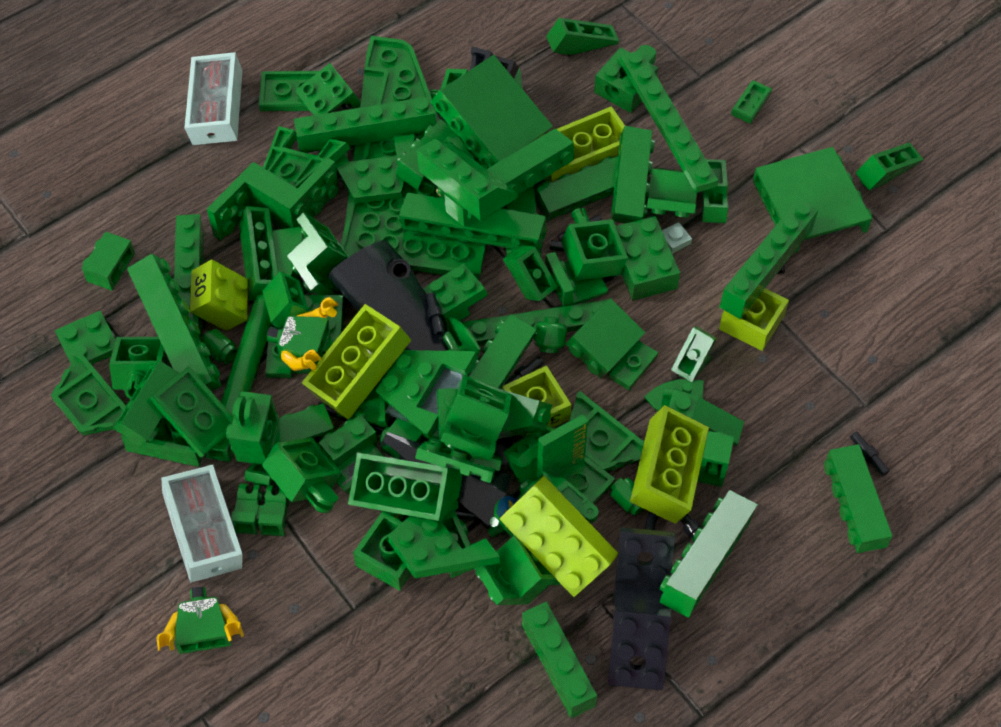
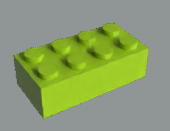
(593, 139)
(357, 361)
(669, 464)
(559, 536)

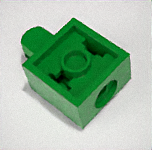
(614, 83)
(253, 427)
(304, 472)

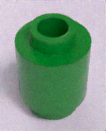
(220, 346)
(622, 494)

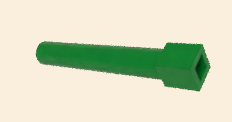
(244, 368)

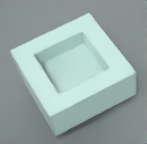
(676, 237)

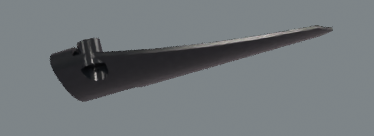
(371, 280)

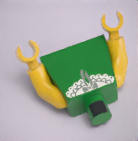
(304, 336)
(200, 625)

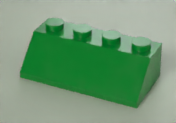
(463, 178)
(404, 486)

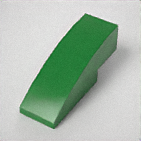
(715, 199)

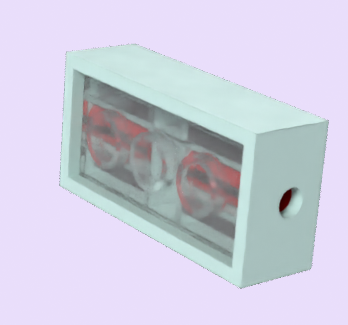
(213, 99)
(201, 523)

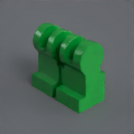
(250, 514)

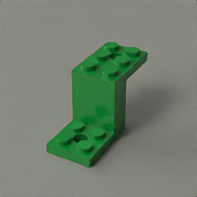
(263, 189)

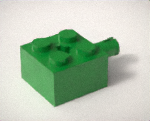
(593, 247)
(132, 360)
(378, 556)

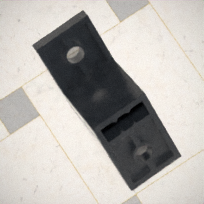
(639, 618)

